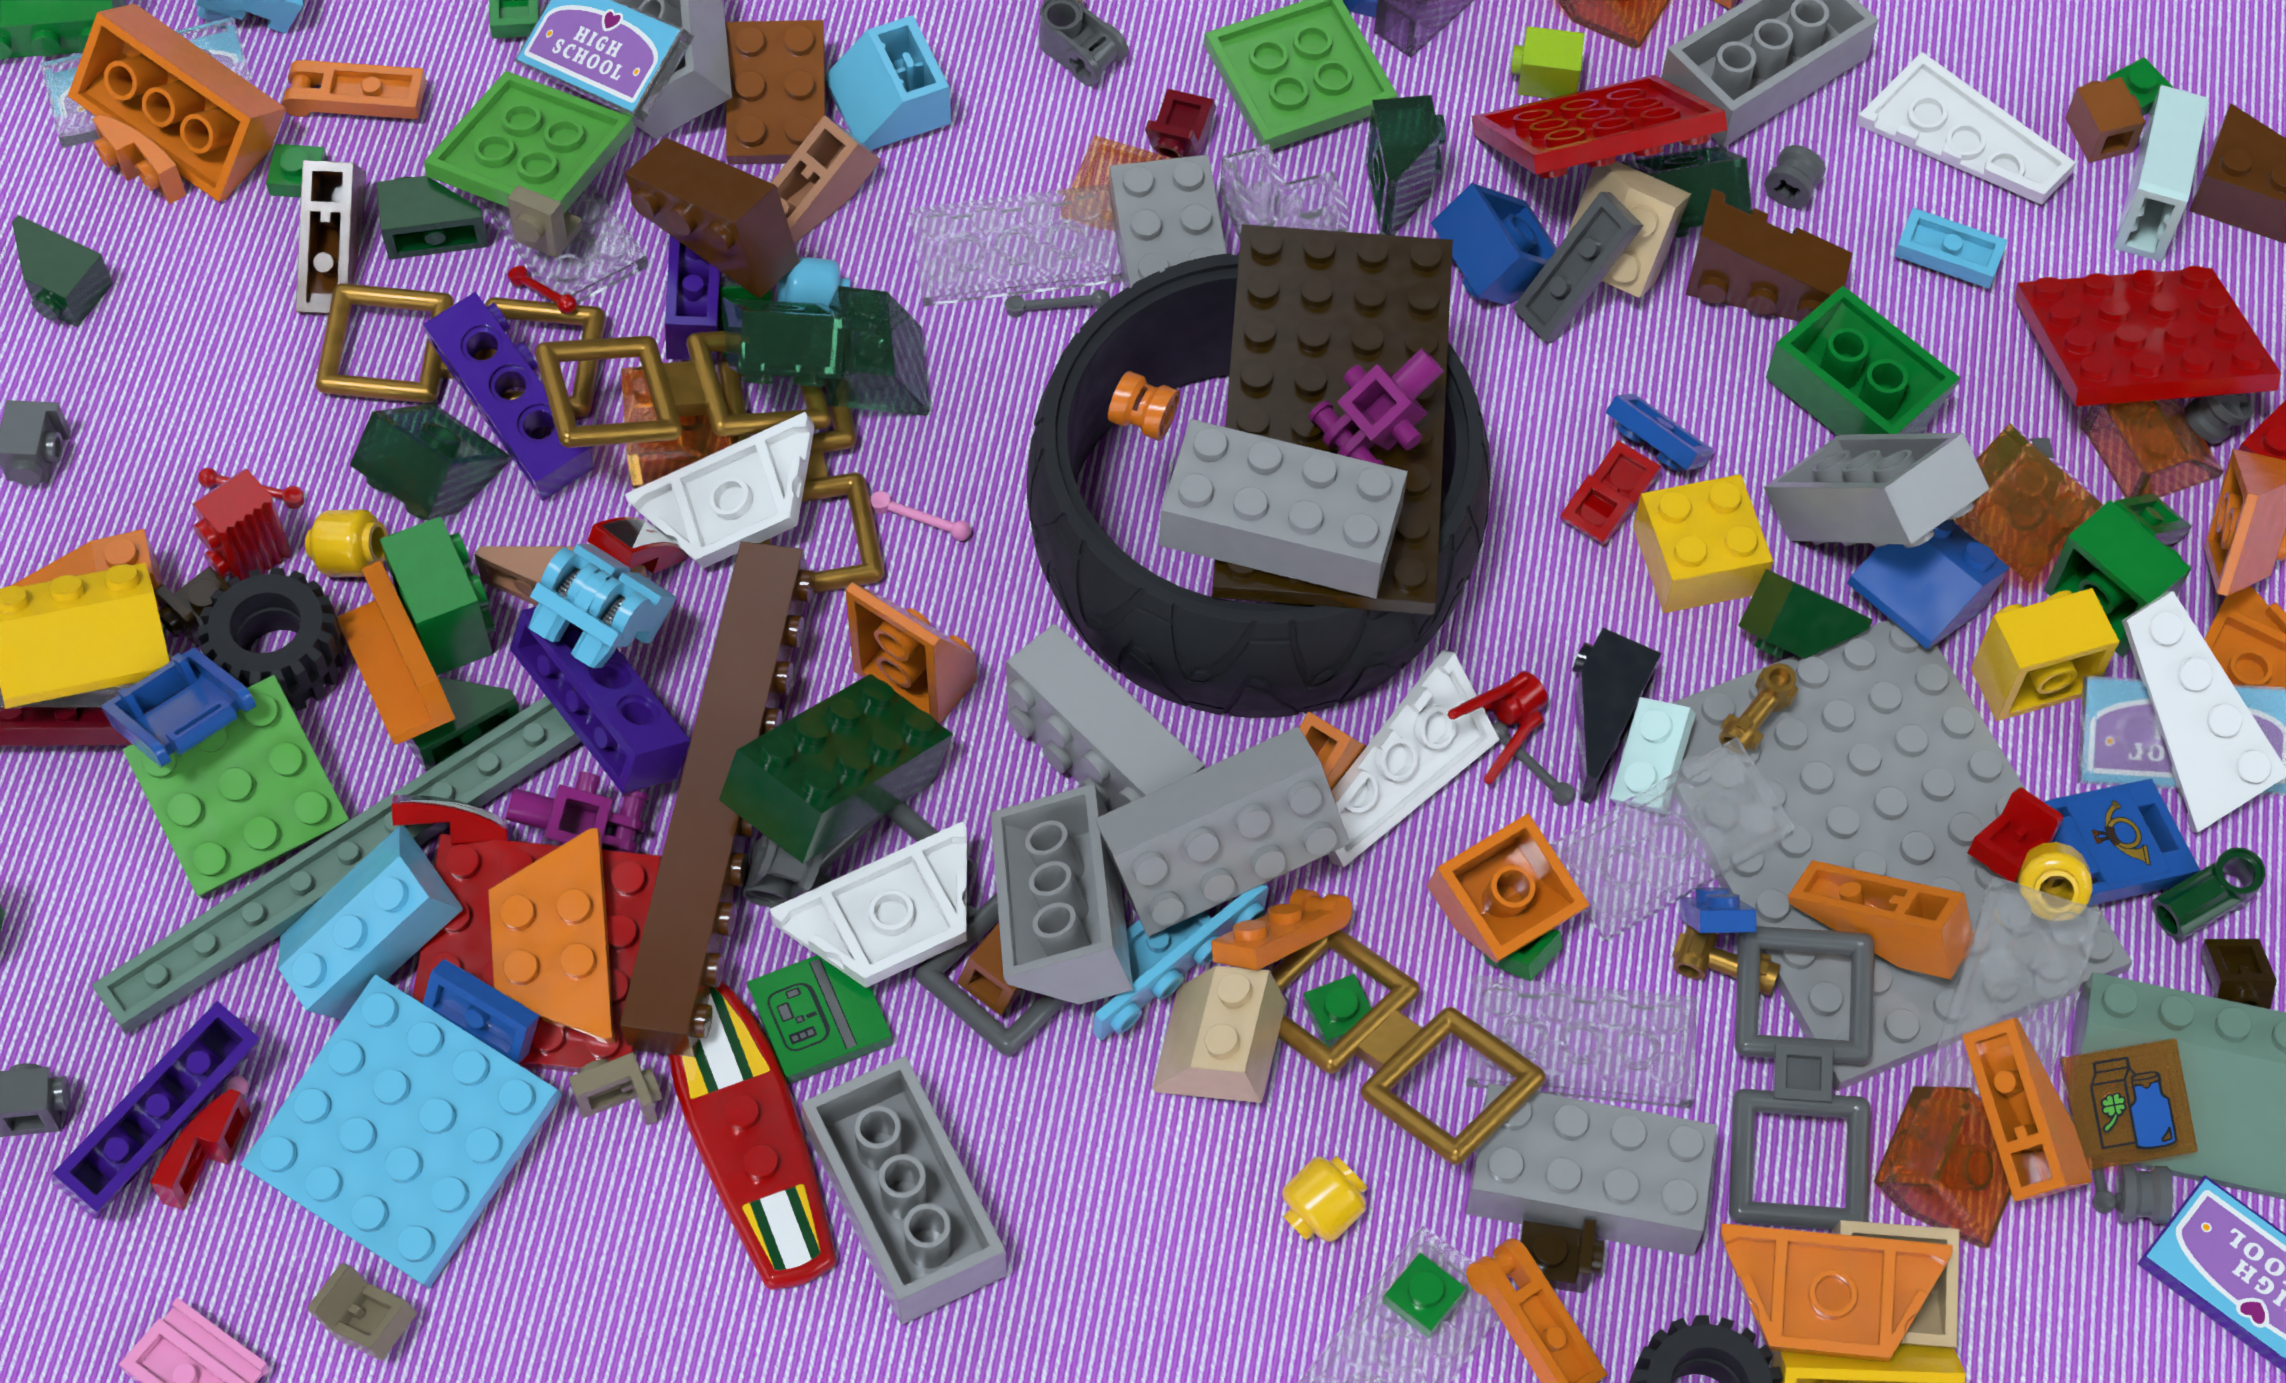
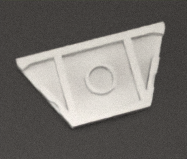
(733, 494)
(887, 910)

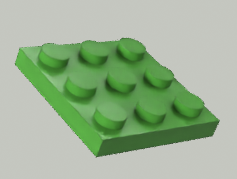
(1298, 70)
(531, 140)
(241, 793)

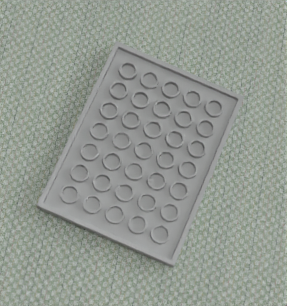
(1882, 777)

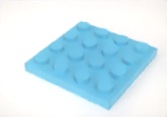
(402, 1130)

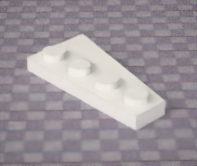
(1961, 127)
(2207, 728)
(1411, 756)

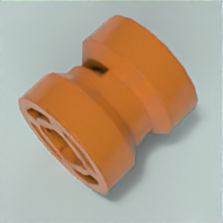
(1143, 405)

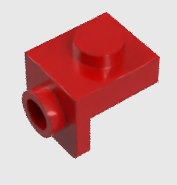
(2020, 827)

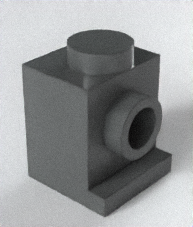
(31, 440)
(32, 1100)

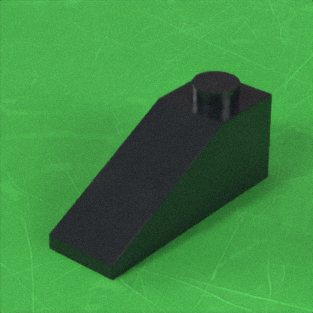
(1606, 698)

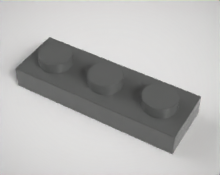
(1577, 266)

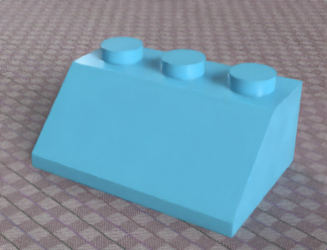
(365, 926)

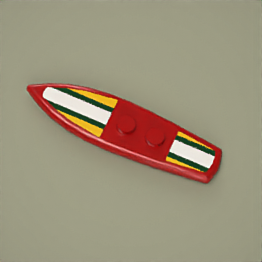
(754, 1145)

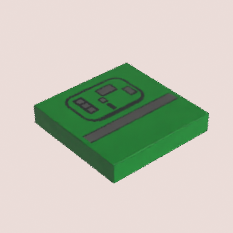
(817, 1017)

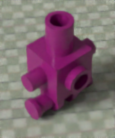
(1379, 406)
(578, 810)

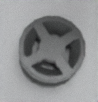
(1794, 176)
(2215, 415)
(2143, 1194)

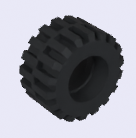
(267, 605)
(1705, 1351)

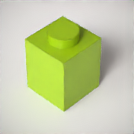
(1548, 62)

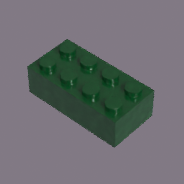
(835, 767)

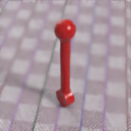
(519, 276)
(292, 495)

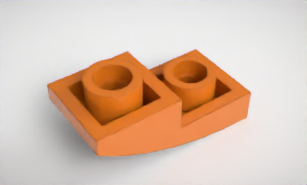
(137, 156)

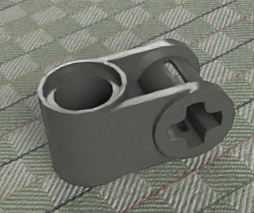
(1079, 39)
(777, 875)

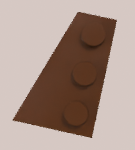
(2245, 177)
(716, 213)
(1761, 266)

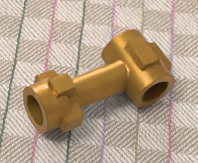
(1775, 693)
(1697, 953)

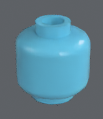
(811, 281)

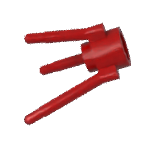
(1512, 703)

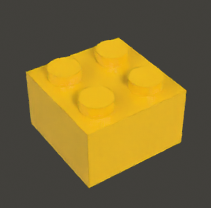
(1701, 543)
(2042, 652)

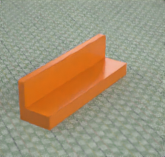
(394, 661)

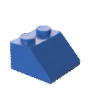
(1494, 243)
(1931, 585)

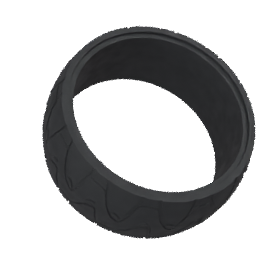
(1185, 643)

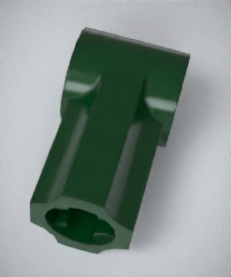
(2208, 894)

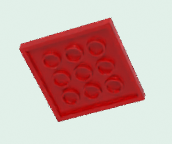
(1599, 125)
(2146, 336)
(466, 939)

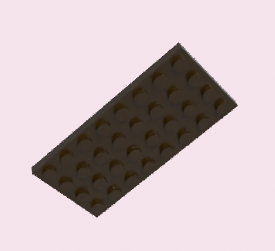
(1301, 320)

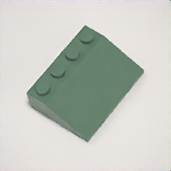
(2230, 1072)

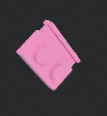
(191, 1350)

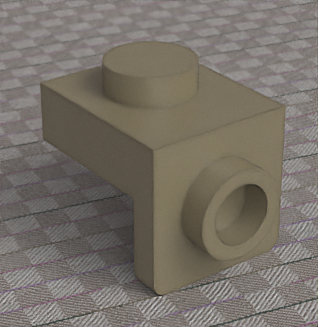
(540, 222)
(614, 1082)
(361, 1312)

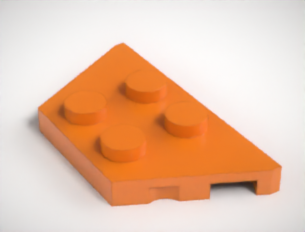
(2250, 640)
(554, 938)
(1832, 1289)

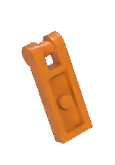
(354, 89)
(1282, 930)
(1534, 1315)

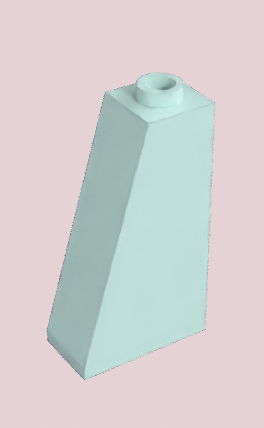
(2162, 173)

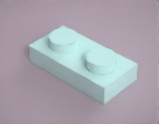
(1652, 747)

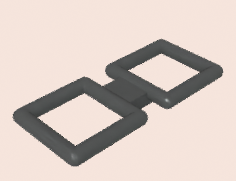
(931, 971)
(1802, 1077)

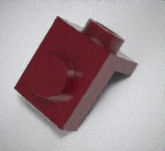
(1181, 124)

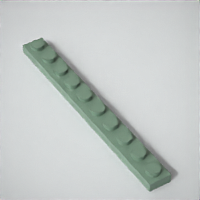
(286, 892)

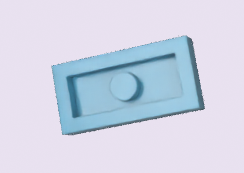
(1951, 248)

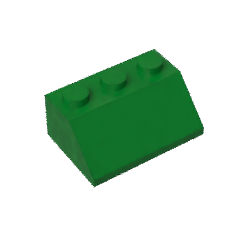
(48, 26)
(1859, 370)

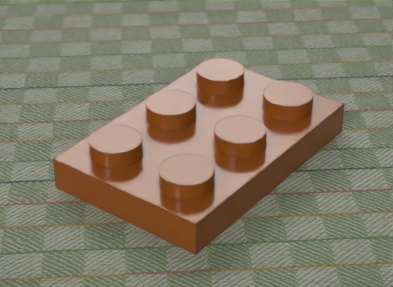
(774, 88)

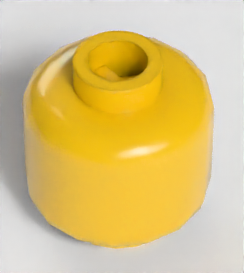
(345, 542)
(2057, 862)
(1324, 1199)

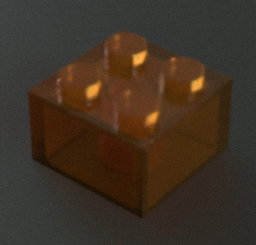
(2028, 504)

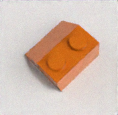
(1506, 890)

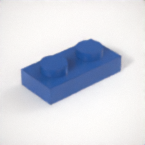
(1643, 422)
(1717, 911)
(481, 1010)

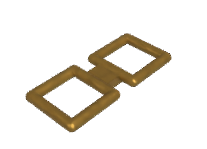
(433, 368)
(674, 387)
(821, 486)
(1397, 1045)

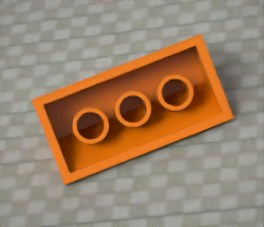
(177, 97)

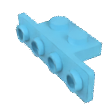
(1165, 956)

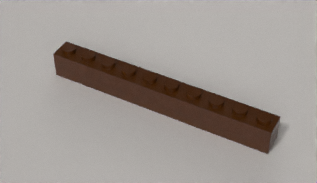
(705, 838)

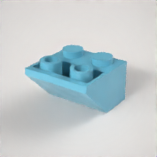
(890, 85)

